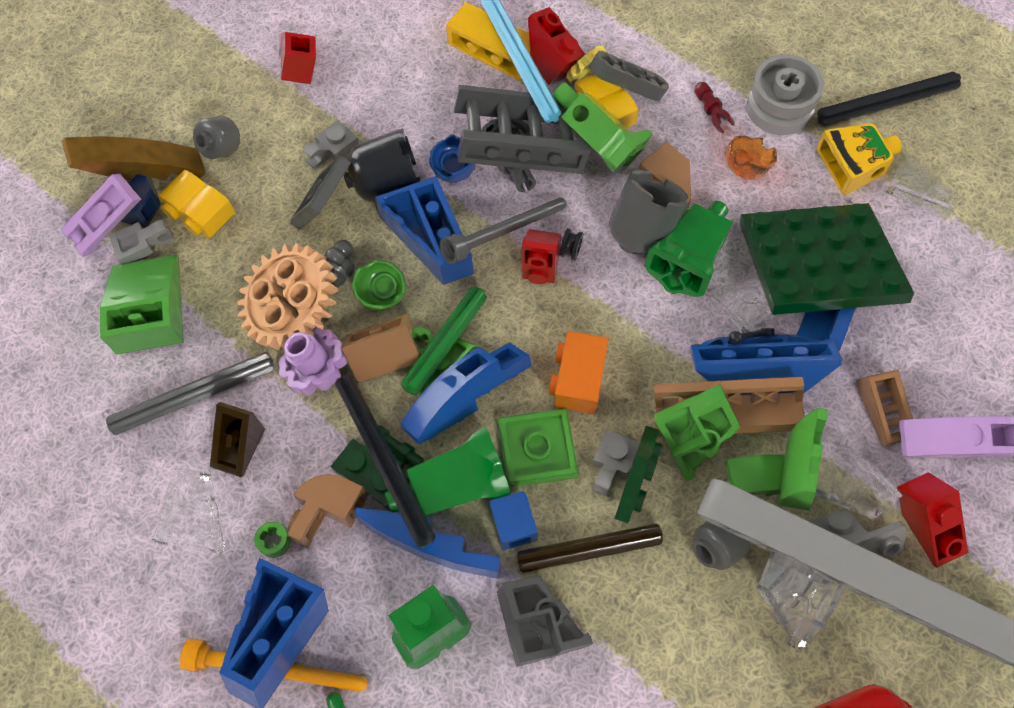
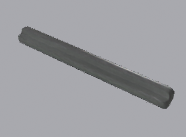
(189, 393)

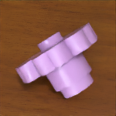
(312, 361)

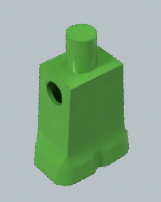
(601, 128)

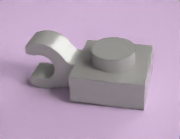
(331, 142)
(135, 241)
(614, 458)

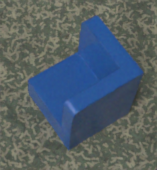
(513, 520)

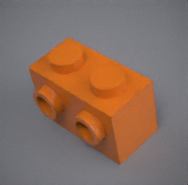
(580, 372)

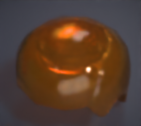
(749, 157)

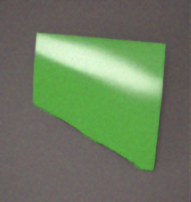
(697, 428)
(802, 461)

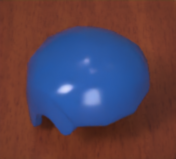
(445, 161)

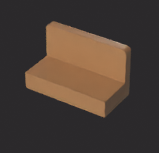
(381, 348)

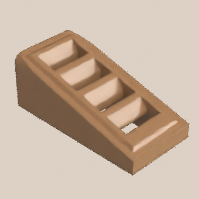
(876, 411)

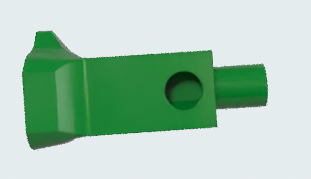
(687, 254)
(458, 476)
(427, 627)

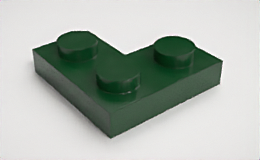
(642, 468)

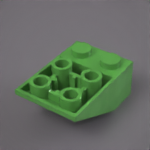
(142, 306)

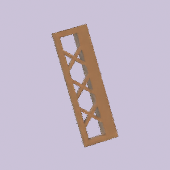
(756, 413)

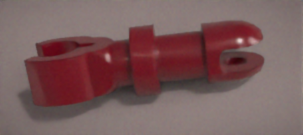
(712, 105)

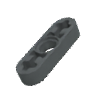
(628, 76)

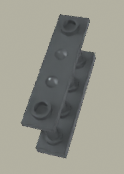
(510, 149)

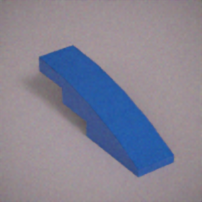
(445, 550)

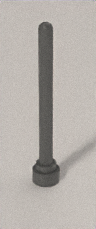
(457, 247)

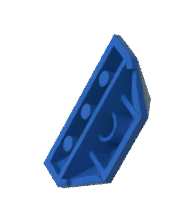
(767, 358)

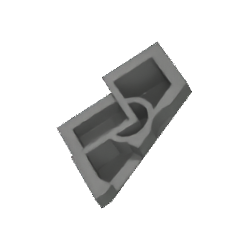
(532, 613)

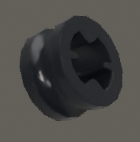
(571, 244)

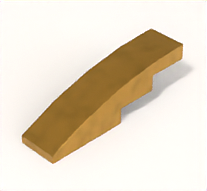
(131, 157)

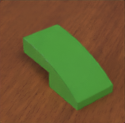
(756, 473)

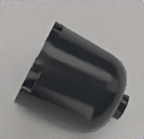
(381, 165)

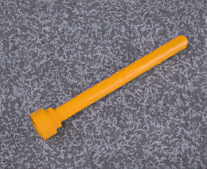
(199, 655)

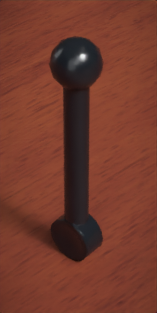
(736, 337)

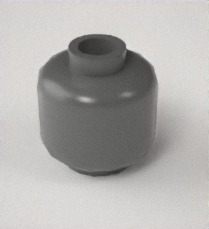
(216, 137)
(718, 547)

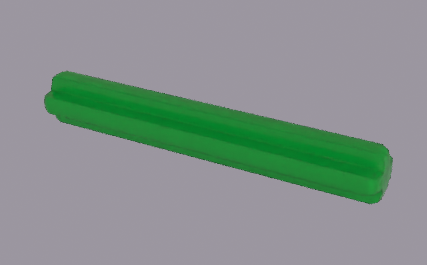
(443, 341)

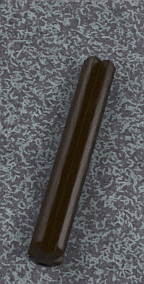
(589, 547)

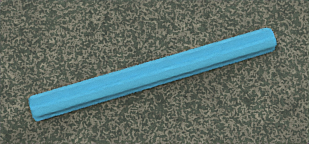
(522, 60)

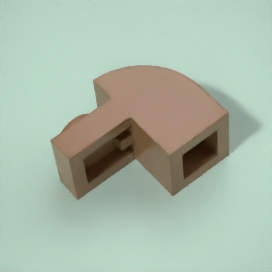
(321, 498)

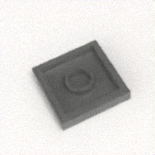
(320, 192)

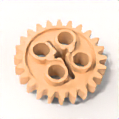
(307, 287)

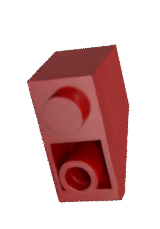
(552, 45)
(297, 57)
(540, 256)
(934, 517)

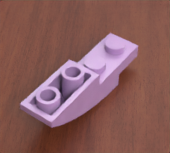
(958, 437)

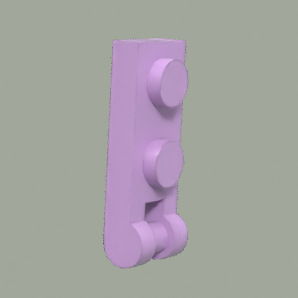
(100, 214)

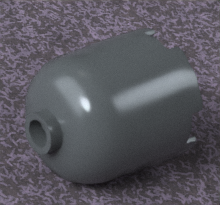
(646, 212)

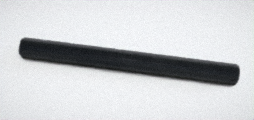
(385, 462)

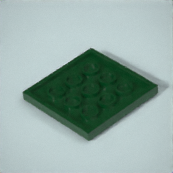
(824, 259)

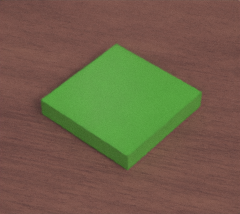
(537, 448)

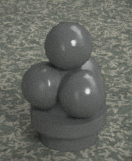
(338, 257)

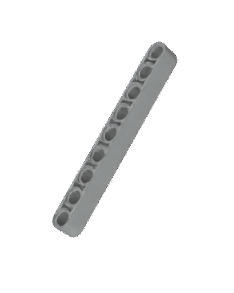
(860, 570)

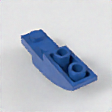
(455, 391)

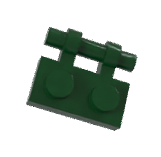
(358, 466)

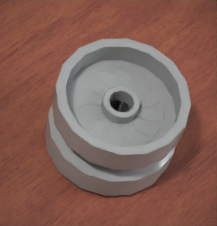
(784, 94)

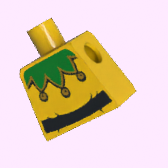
(857, 155)

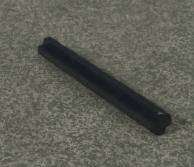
(888, 98)

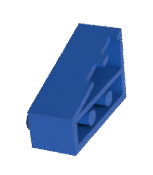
(420, 220)
(272, 632)

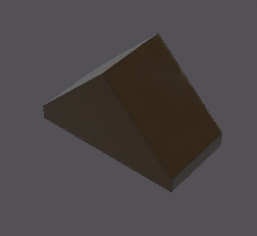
(234, 439)

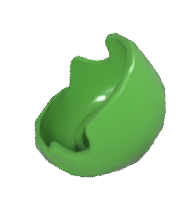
(379, 285)

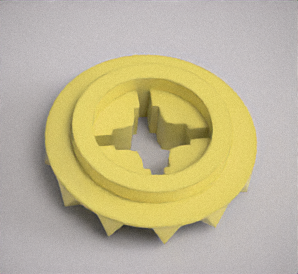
(581, 68)

